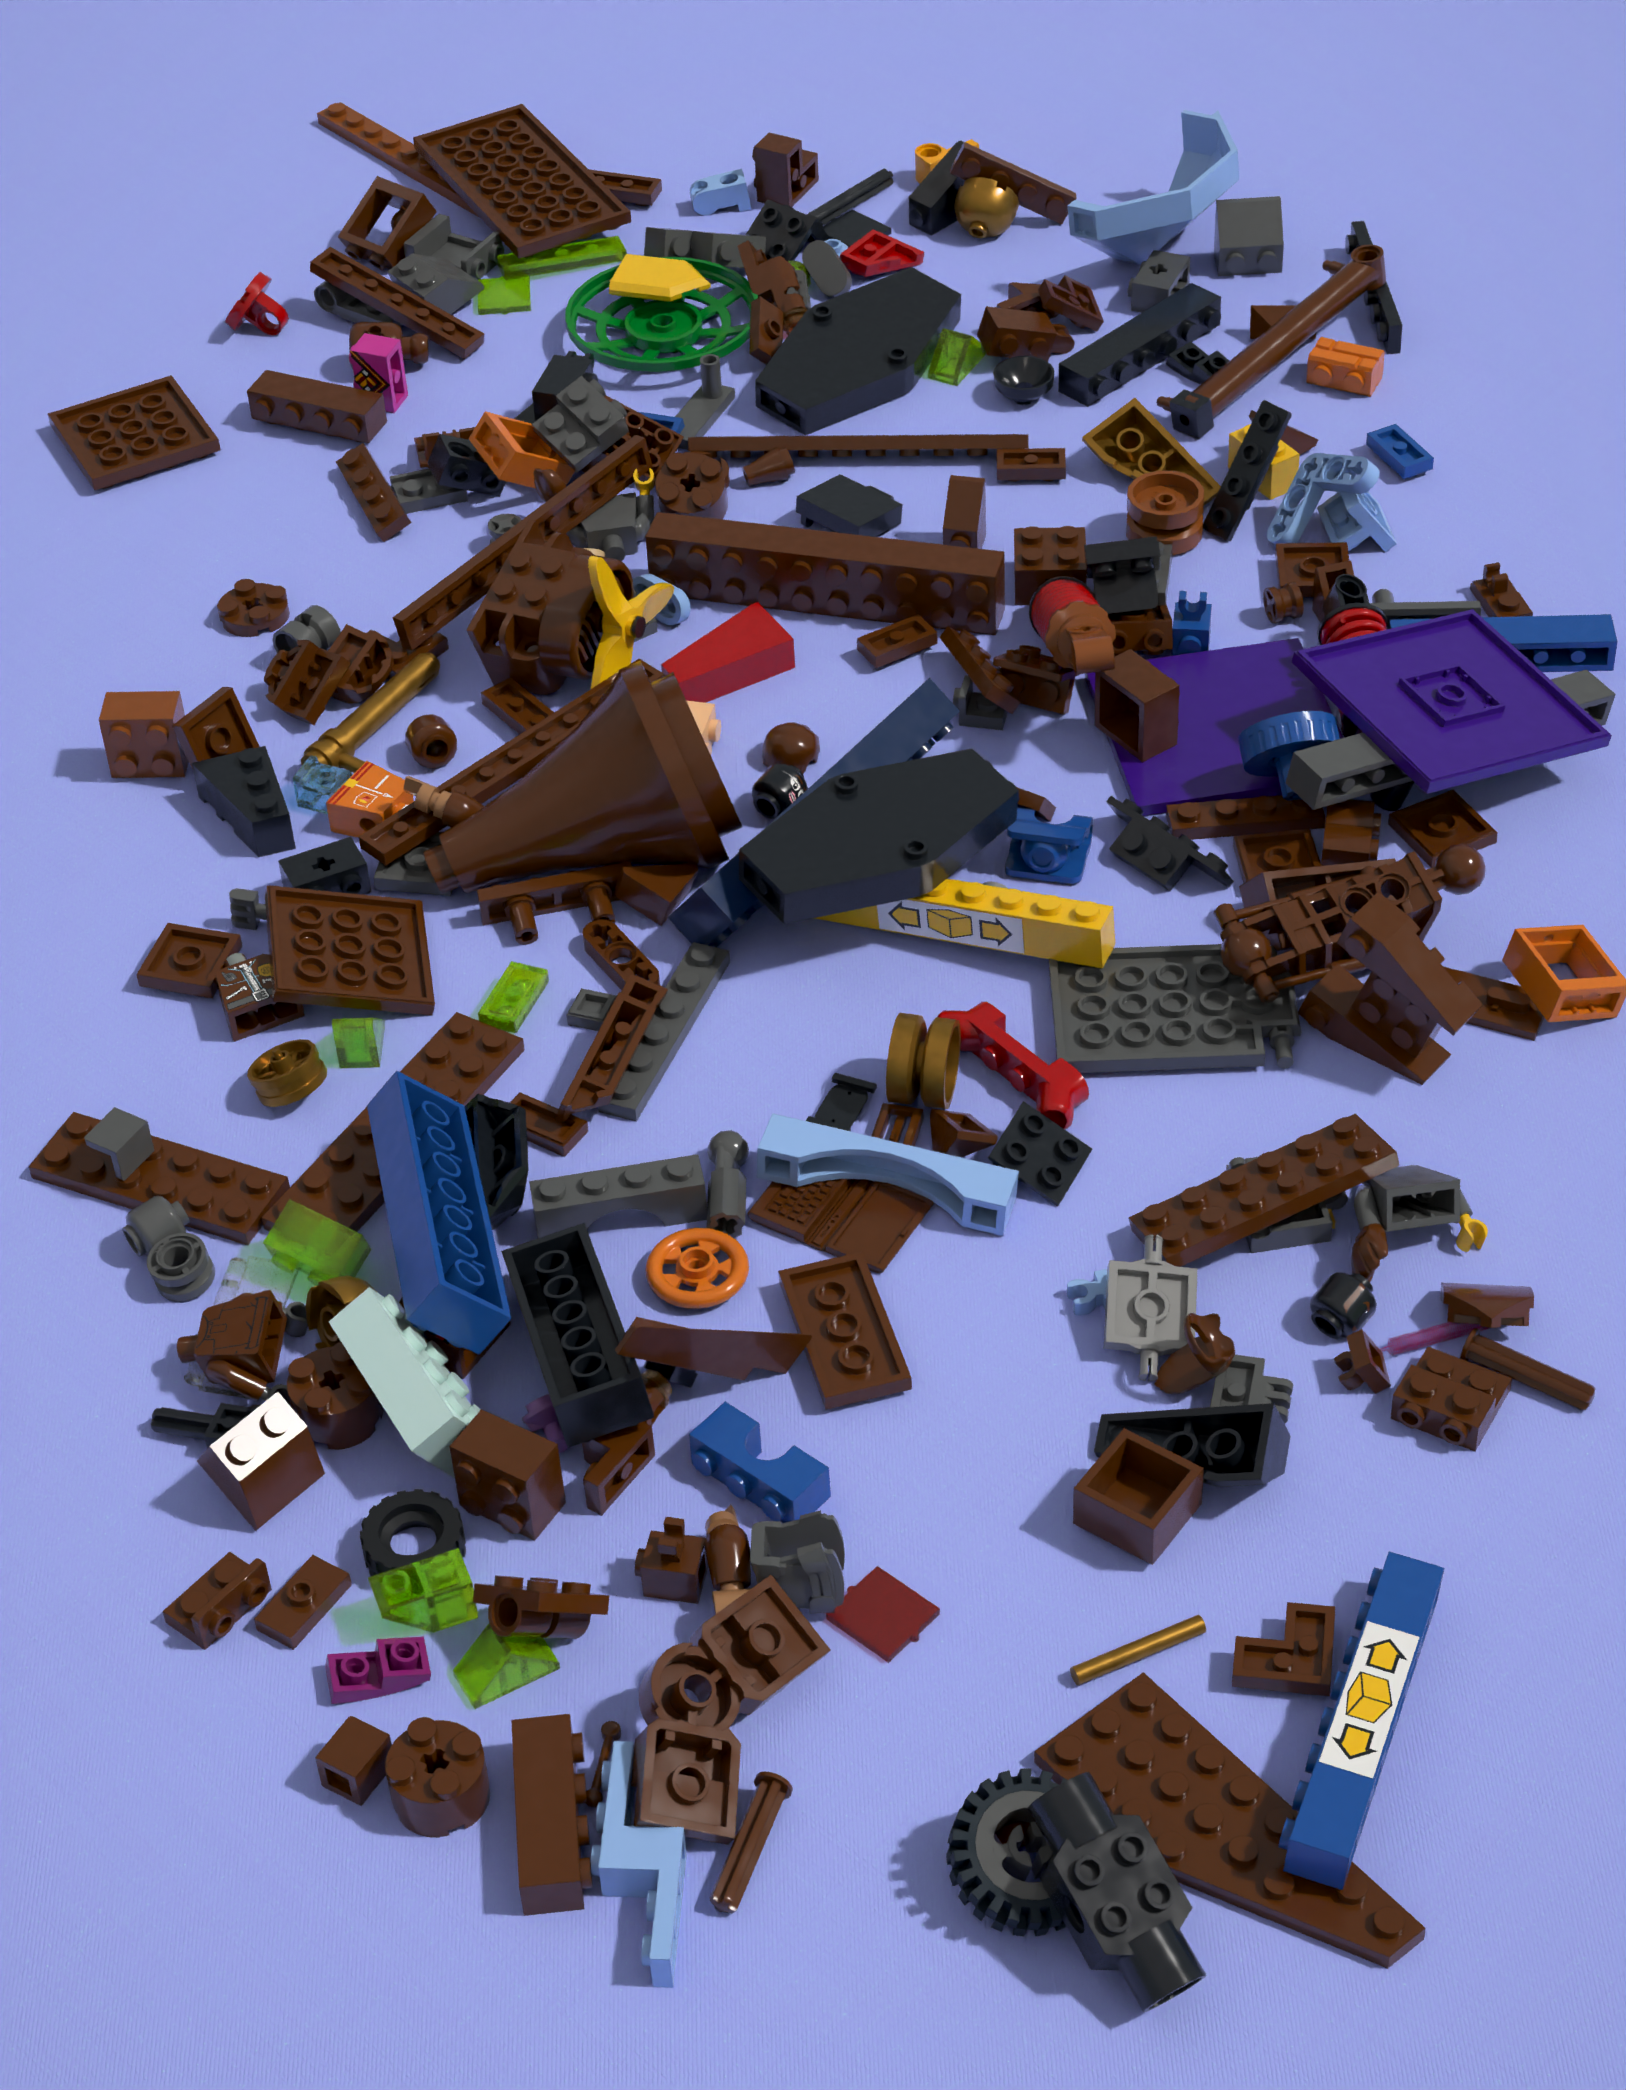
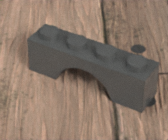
(666, 1188)

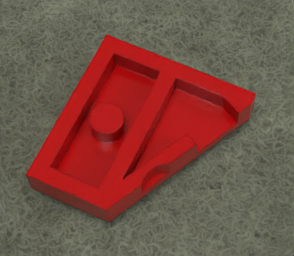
(880, 254)

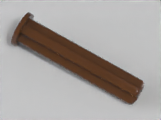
(1527, 1370)
(750, 1840)

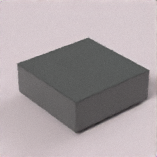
(590, 1009)

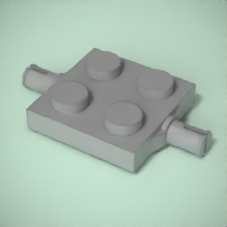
(1148, 1306)

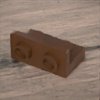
(218, 1599)

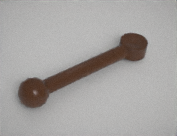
(610, 1733)

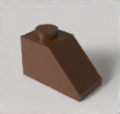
(965, 512)

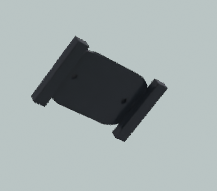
(843, 1102)

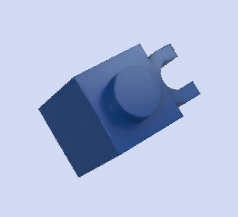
(1191, 625)

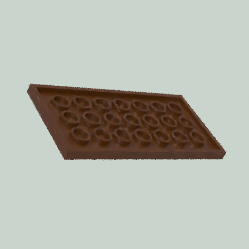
(522, 181)

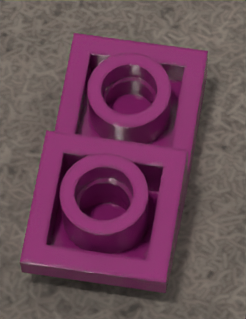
(387, 1670)

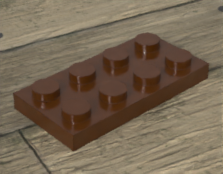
(852, 1339)

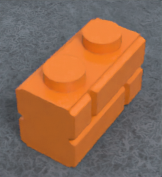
(1345, 366)

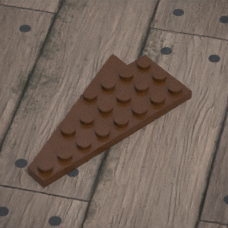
(1219, 1821)

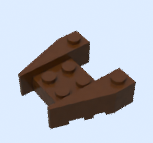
(1402, 1000)

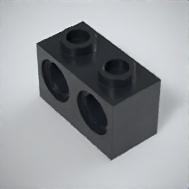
(460, 466)

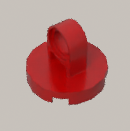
(254, 306)

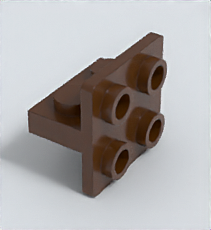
(1037, 678)

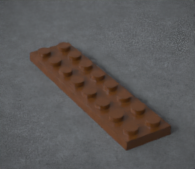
(345, 1178)

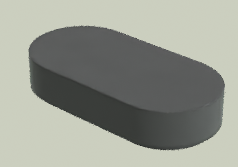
(826, 269)

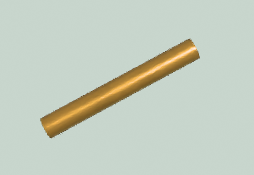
(1137, 1649)

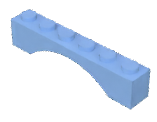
(808, 1152)

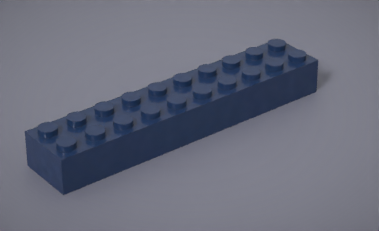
(905, 733)

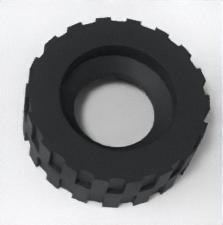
(404, 1512)

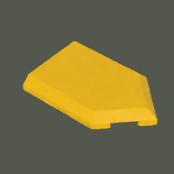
(655, 278)

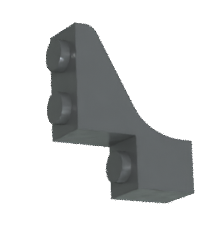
(707, 246)

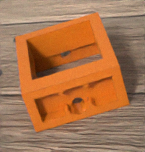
(515, 450)
(1599, 985)

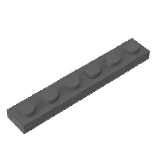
(672, 1021)

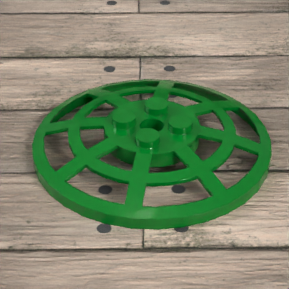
(661, 324)

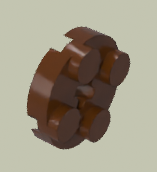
(253, 608)

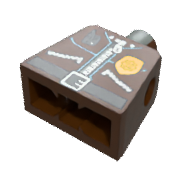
(248, 997)

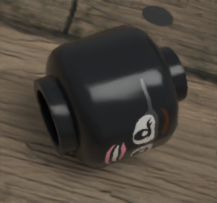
(777, 789)

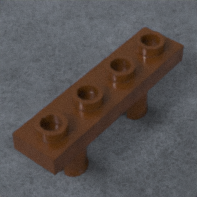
(550, 894)

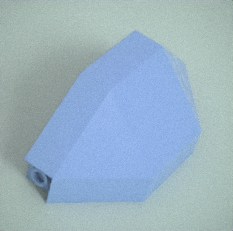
(1139, 226)

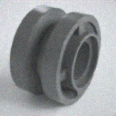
(181, 1267)

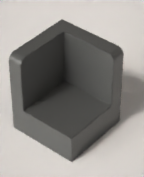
(124, 1139)

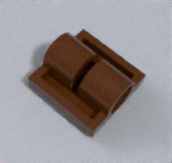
(539, 1607)

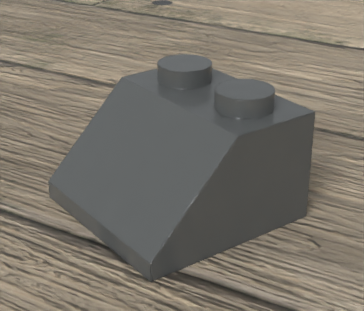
(1248, 236)
(436, 281)

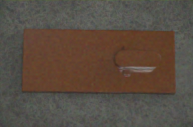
(1504, 1006)

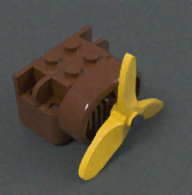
(560, 614)

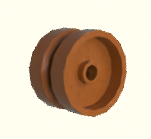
(1166, 507)

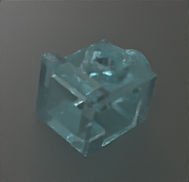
(317, 783)

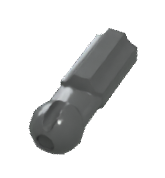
(727, 1184)

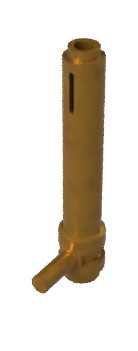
(338, 744)

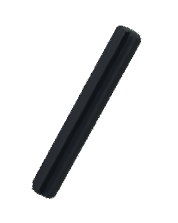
(853, 196)

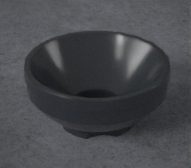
(1023, 378)

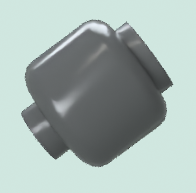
(153, 1222)

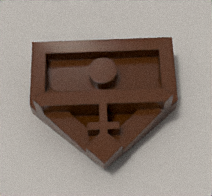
(1487, 1304)

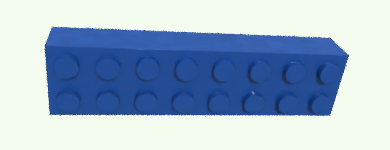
(437, 1214)

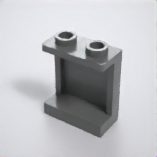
(466, 253)

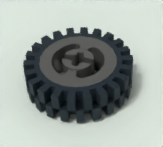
(995, 1873)

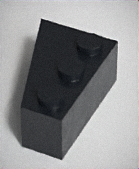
(248, 797)

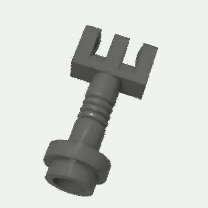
(246, 909)

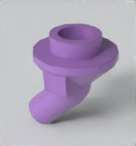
(543, 1416)

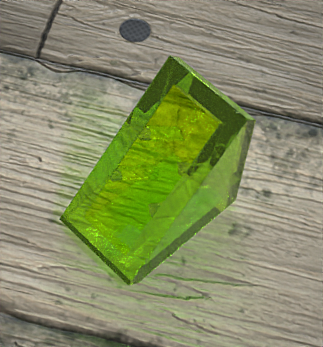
(955, 357)
(359, 1041)
(501, 1665)

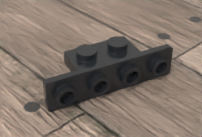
(1247, 470)
(1156, 852)

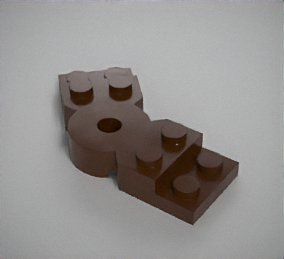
(734, 1665)

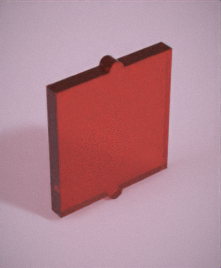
(883, 1614)

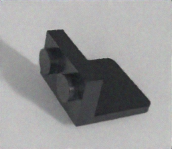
(786, 230)

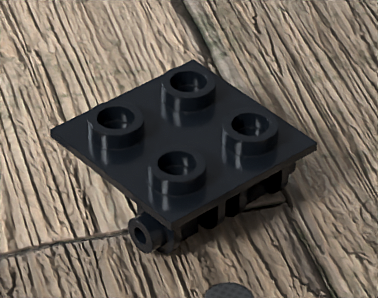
(1041, 1152)

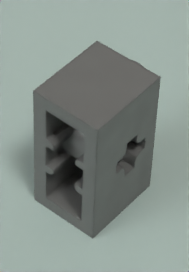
(1158, 279)

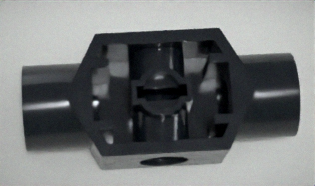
(1115, 1892)

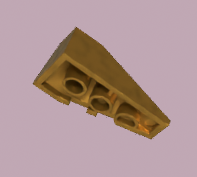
(1138, 444)

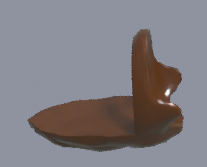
(1199, 1359)

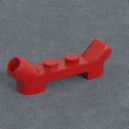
(1053, 1087)

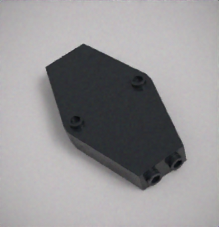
(857, 351)
(878, 835)

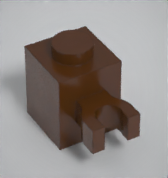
(672, 1564)

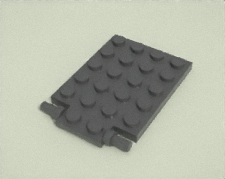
(1166, 1013)

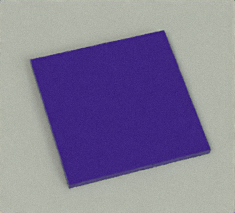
(1217, 700)
(1450, 700)

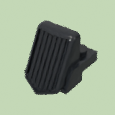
(1124, 574)

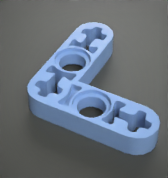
(1311, 480)

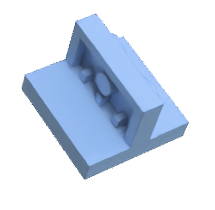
(1355, 518)

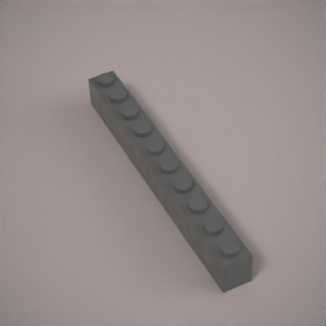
(1359, 767)

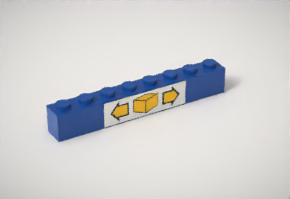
(1363, 1721)

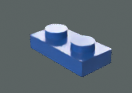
(1399, 451)

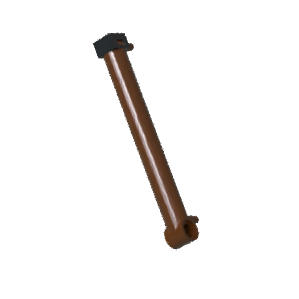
(1195, 410)

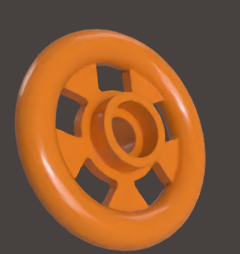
(697, 1268)

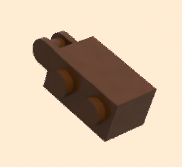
(1022, 333)

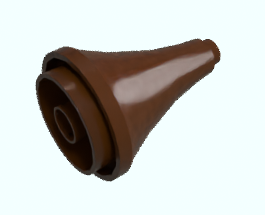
(612, 792)

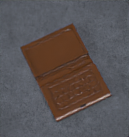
(844, 1216)

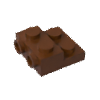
(1143, 631)
(1450, 1398)

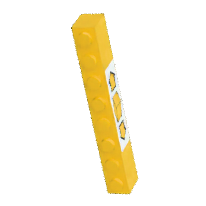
(998, 921)

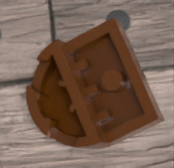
(369, 664)
(304, 680)

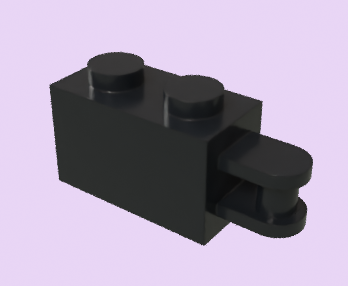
(557, 376)

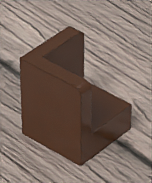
(354, 1760)

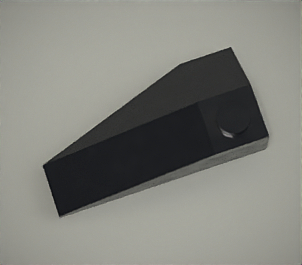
(1230, 1442)

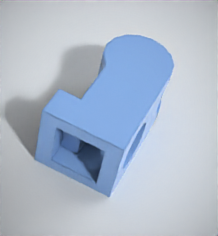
(720, 192)

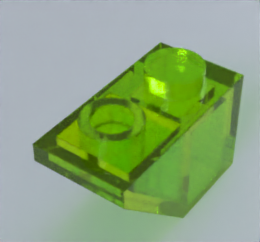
(426, 1593)

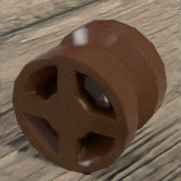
(1283, 602)

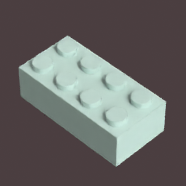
(406, 1375)

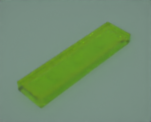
(563, 258)

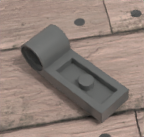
(347, 306)

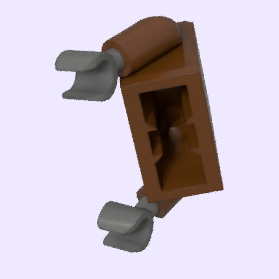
(243, 1342)

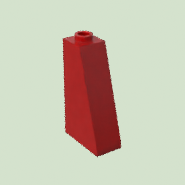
(733, 656)

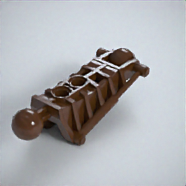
(1305, 912)

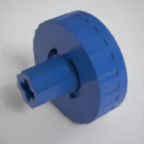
(1270, 744)

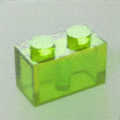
(315, 1245)

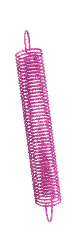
(1434, 1338)

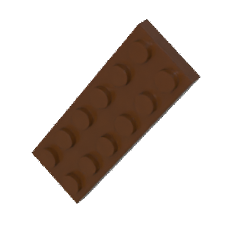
(1265, 1190)
(214, 1191)

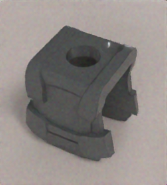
(803, 1559)

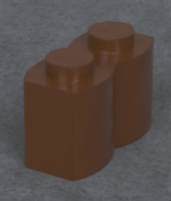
(1350, 831)

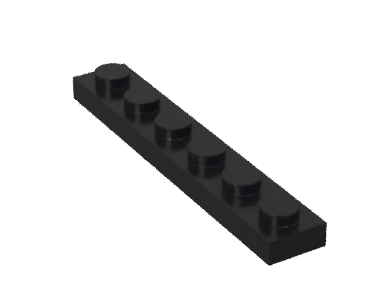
(1382, 307)

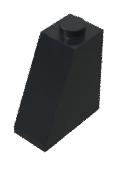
(934, 199)

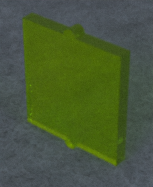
(504, 295)

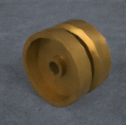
(923, 1060)

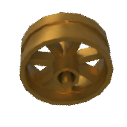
(287, 1073)

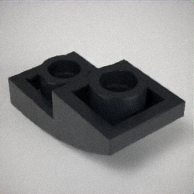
(1195, 363)

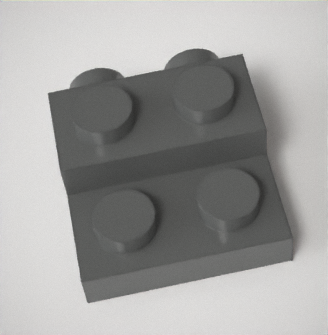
(582, 423)

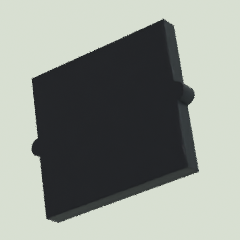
(852, 227)

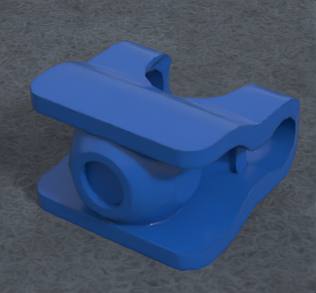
(1047, 849)

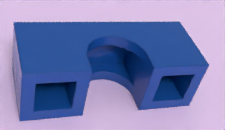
(782, 1487)

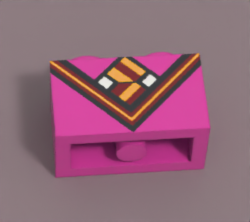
(380, 368)

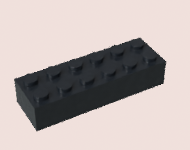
(576, 1335)

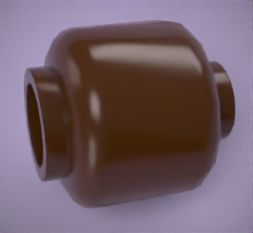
(431, 741)

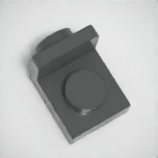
(977, 709)

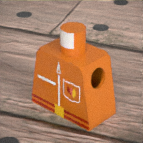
(366, 800)

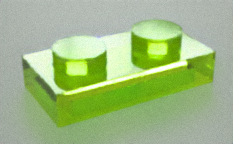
(513, 996)

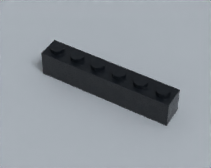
(1139, 344)

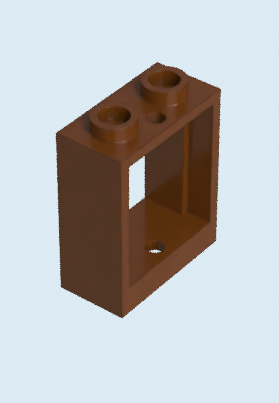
(379, 195)

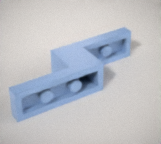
(640, 1864)

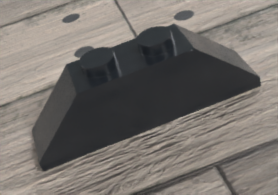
(501, 1154)

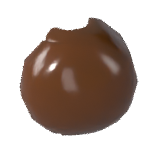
(791, 745)

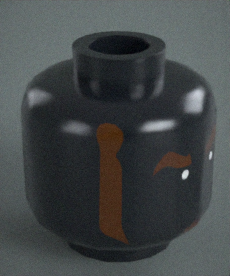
(1342, 1304)

